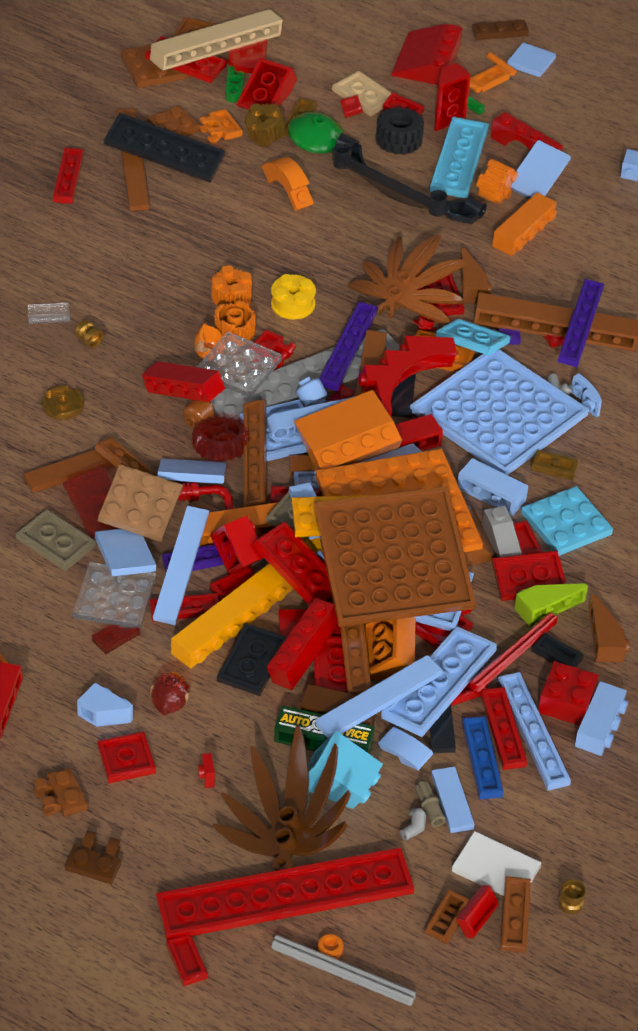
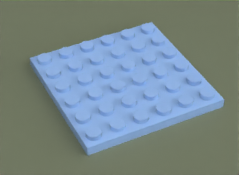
(500, 411)

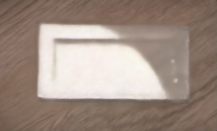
(48, 313)

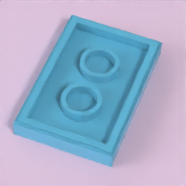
(474, 336)

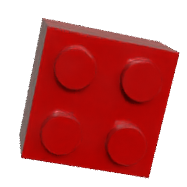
(235, 544)
(568, 693)

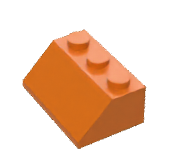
(390, 646)

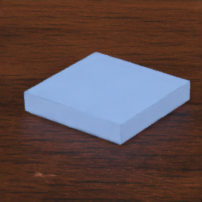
(531, 59)

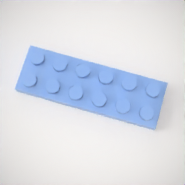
(460, 659)

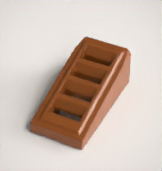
(450, 898)

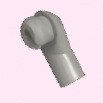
(417, 824)

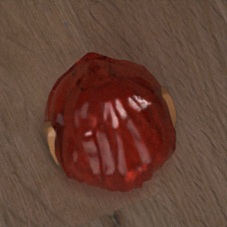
(169, 692)

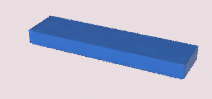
(482, 758)

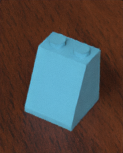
(354, 770)

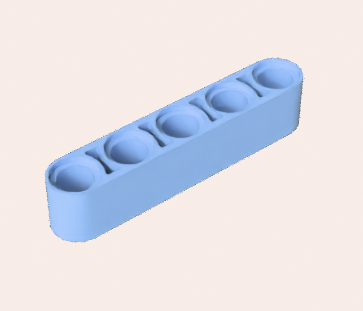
(282, 423)

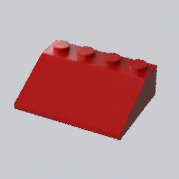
(428, 52)

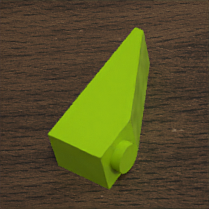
(539, 600)

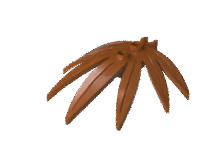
(402, 285)

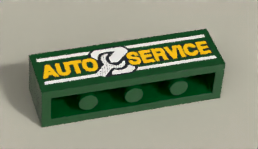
(290, 717)

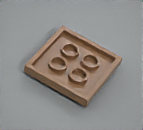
(140, 503)

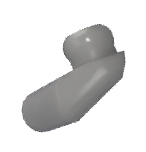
(553, 379)

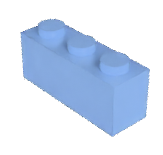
(492, 486)
(601, 719)

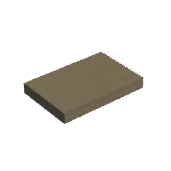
(56, 540)

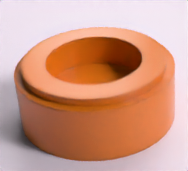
(331, 945)

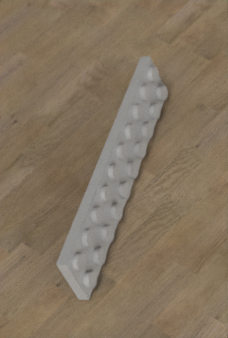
(284, 382)

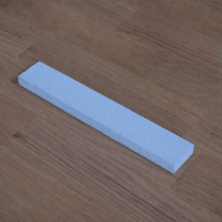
(181, 565)
(379, 697)
(534, 732)

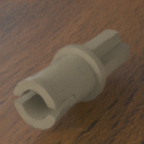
(430, 804)

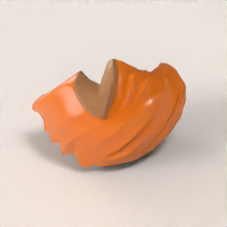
(206, 339)

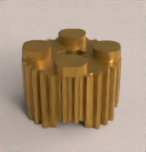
(265, 124)

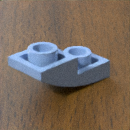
(587, 393)
(407, 748)

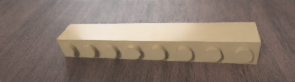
(215, 39)

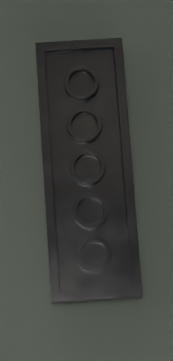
(164, 147)

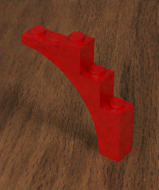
(413, 356)

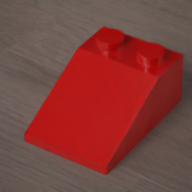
(267, 85)

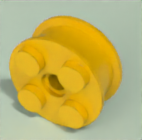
(293, 296)

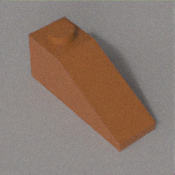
(472, 279)
(606, 633)

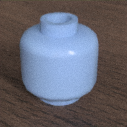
(311, 392)

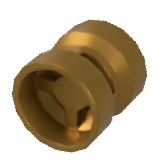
(89, 334)
(572, 896)

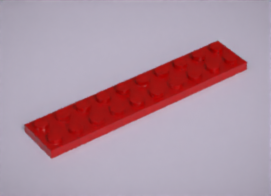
(284, 893)

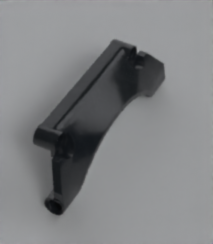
(348, 155)

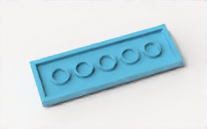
(459, 157)

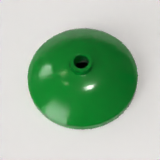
(314, 132)

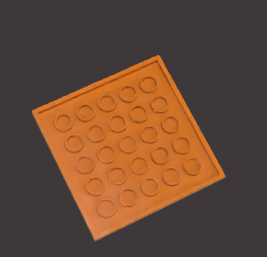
(402, 474)

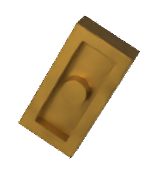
(555, 465)

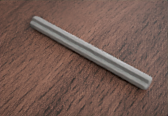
(343, 970)

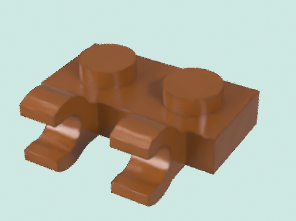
(66, 791)

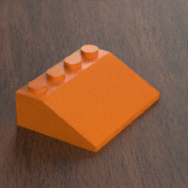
(348, 432)

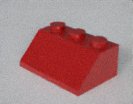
(451, 95)

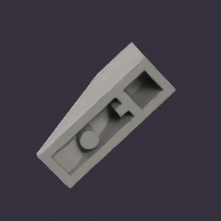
(501, 532)

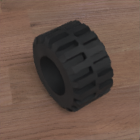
(399, 130)

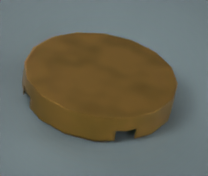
(62, 402)

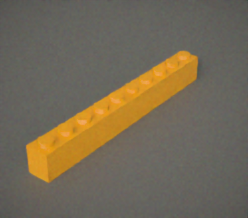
(231, 613)

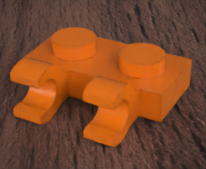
(220, 125)

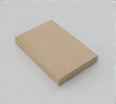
(369, 92)

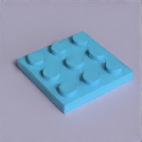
(566, 520)

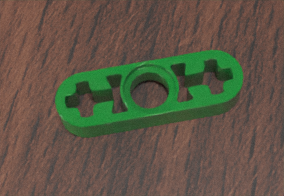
(238, 88)

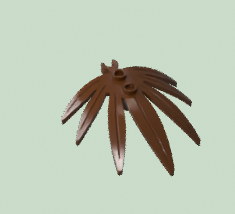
(291, 827)

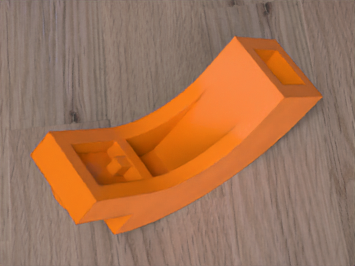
(293, 180)

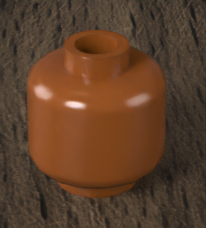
(197, 411)

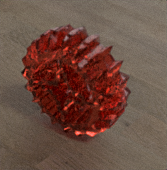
(220, 438)

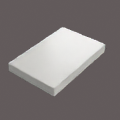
(490, 862)

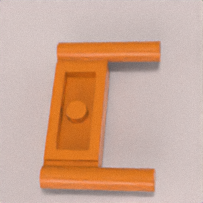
(492, 76)

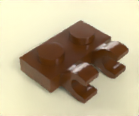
(92, 863)

